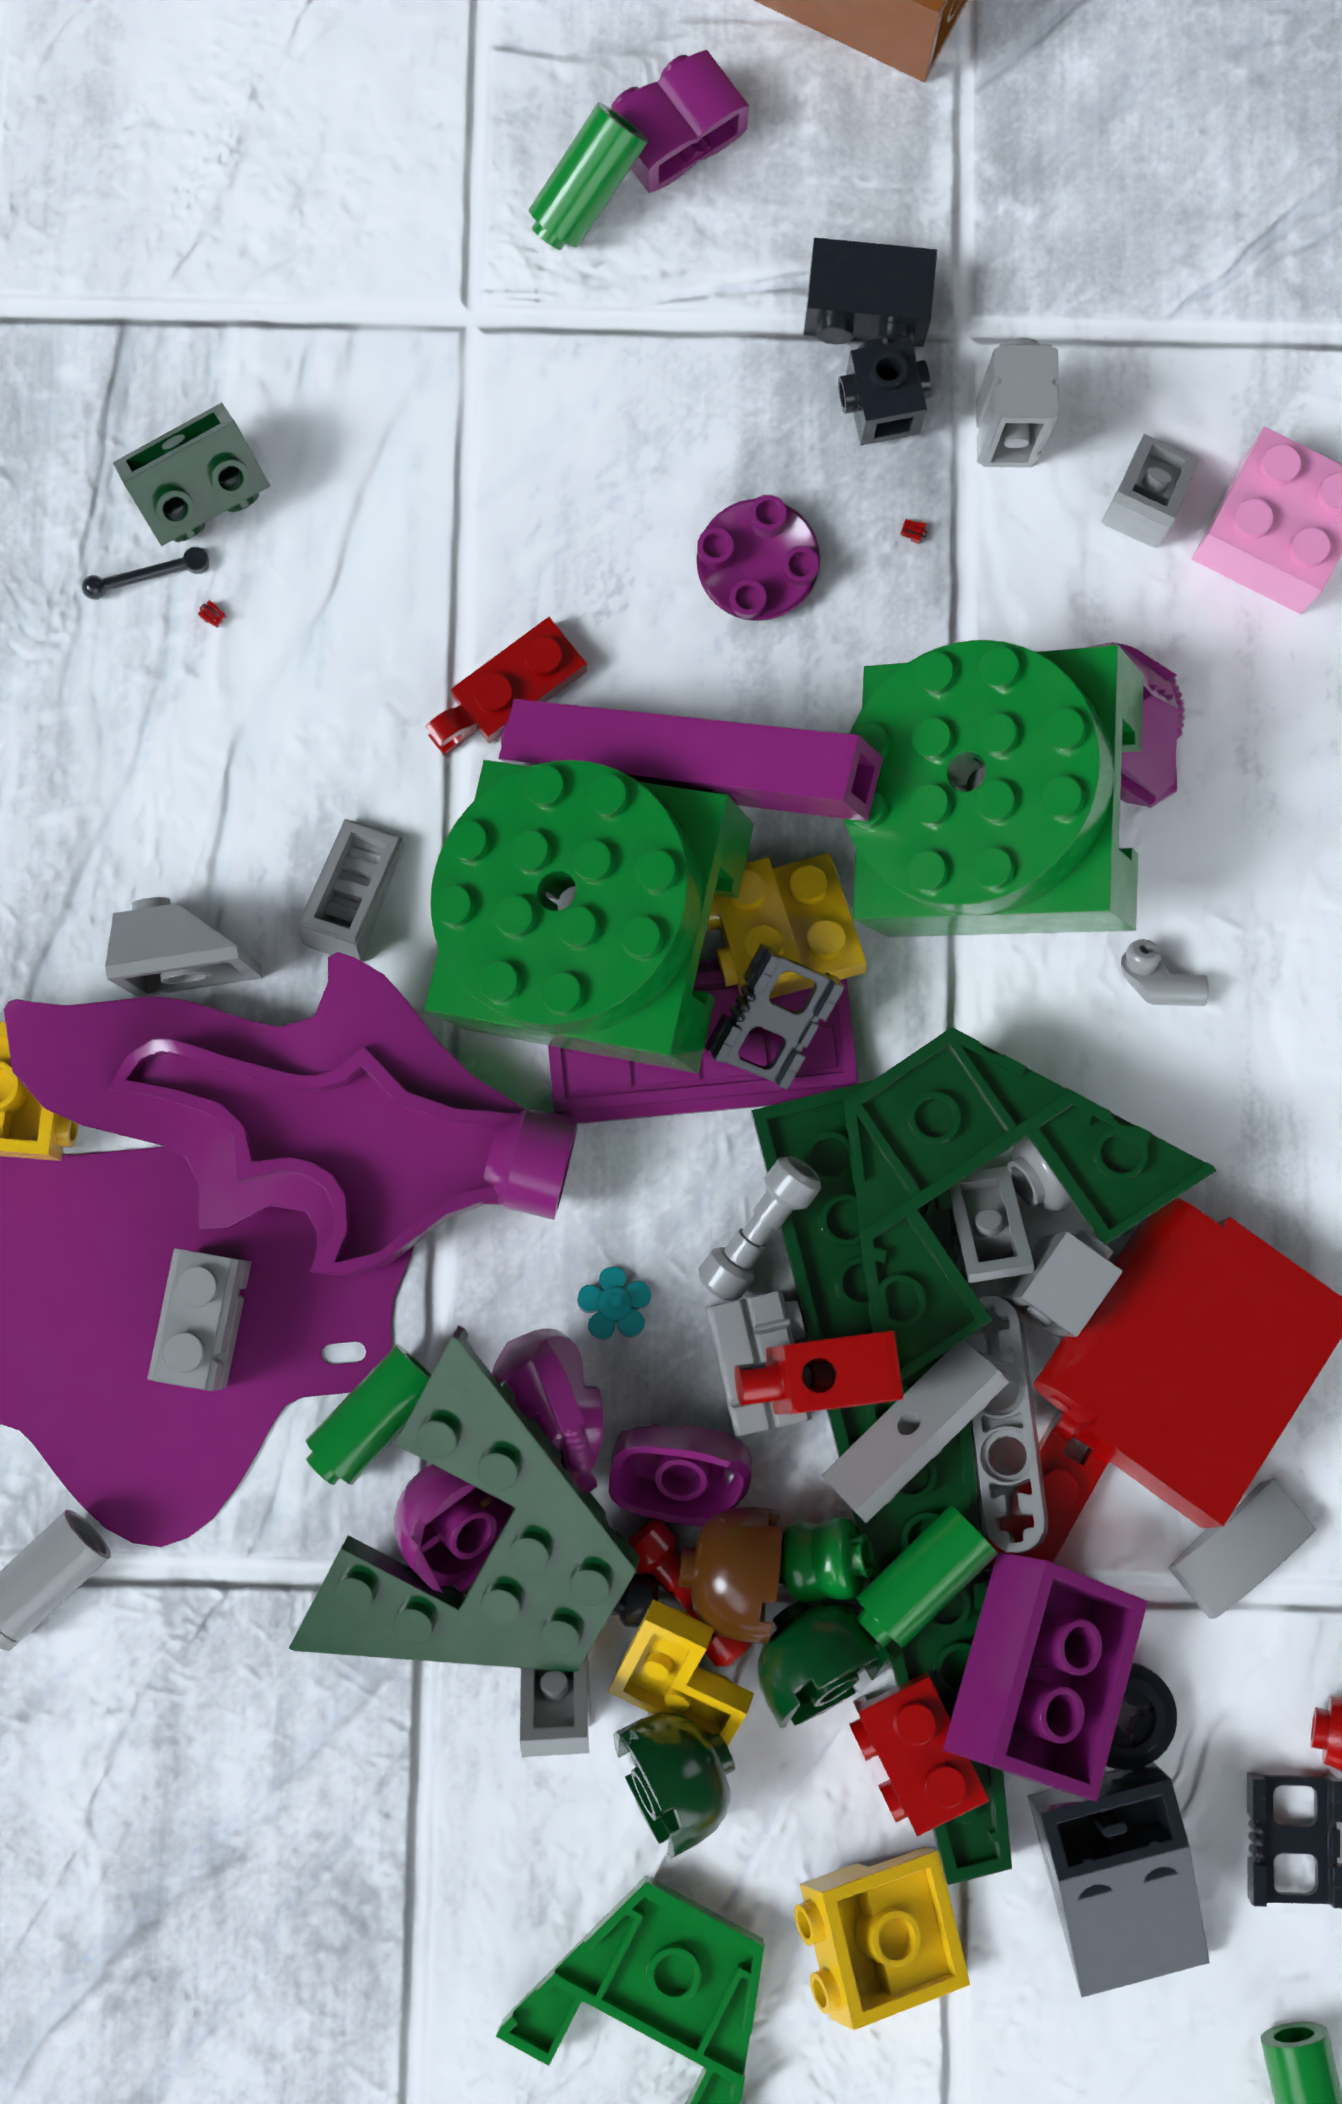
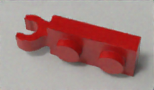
(528, 669)

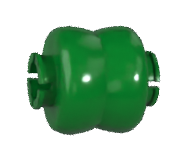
(824, 1560)

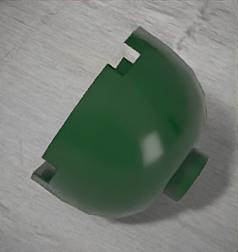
(816, 1660)
(677, 1778)

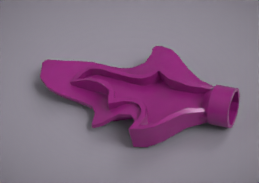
(319, 1116)

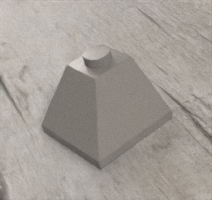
(170, 950)

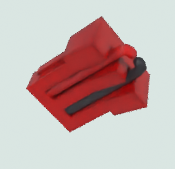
(913, 530)
(211, 614)

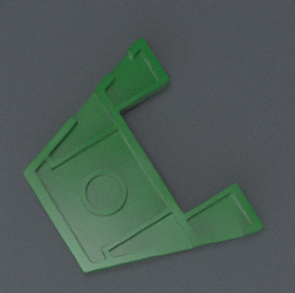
(662, 1971)

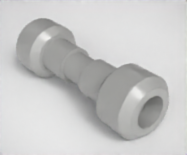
(789, 1187)

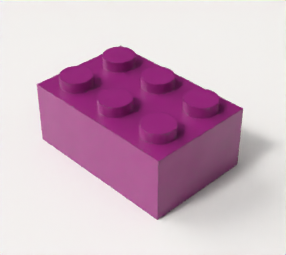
(1046, 1675)

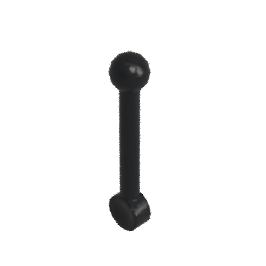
(193, 560)

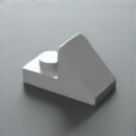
(1151, 491)
(989, 1227)
(555, 1711)

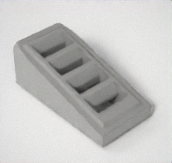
(332, 938)

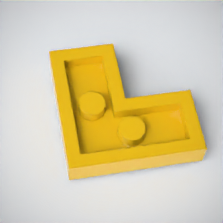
(664, 1674)

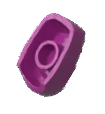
(679, 1472)

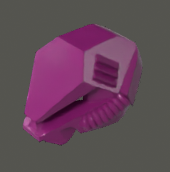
(1151, 773)
(549, 1386)

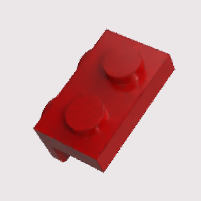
(909, 1735)

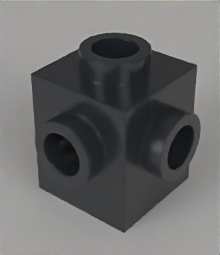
(885, 390)

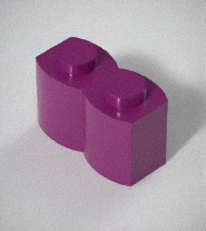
(684, 116)

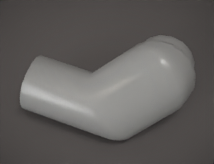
(1155, 983)

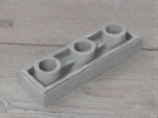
(914, 1429)

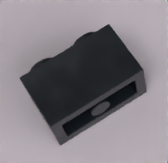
(869, 292)

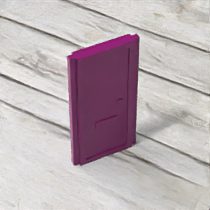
(619, 1089)

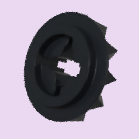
(1151, 1728)

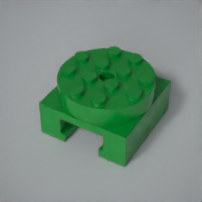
(1043, 826)
(625, 954)

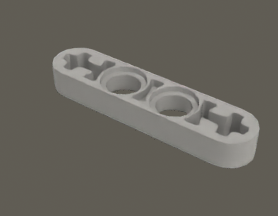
(1012, 1422)

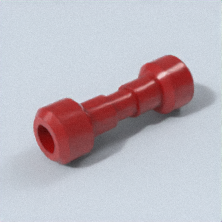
(657, 1554)

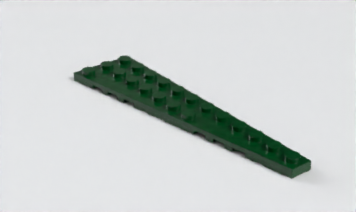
(834, 1303)

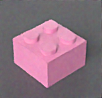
(1278, 522)

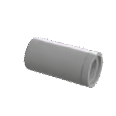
(47, 1574)

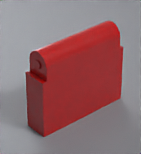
(1194, 1359)

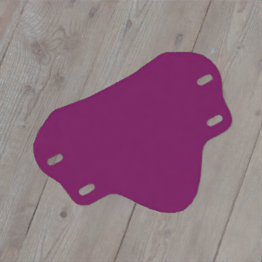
(80, 1319)

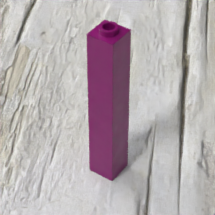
(746, 761)

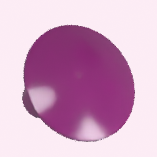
(758, 559)

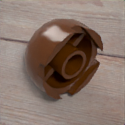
(735, 1572)

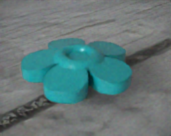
(614, 1304)

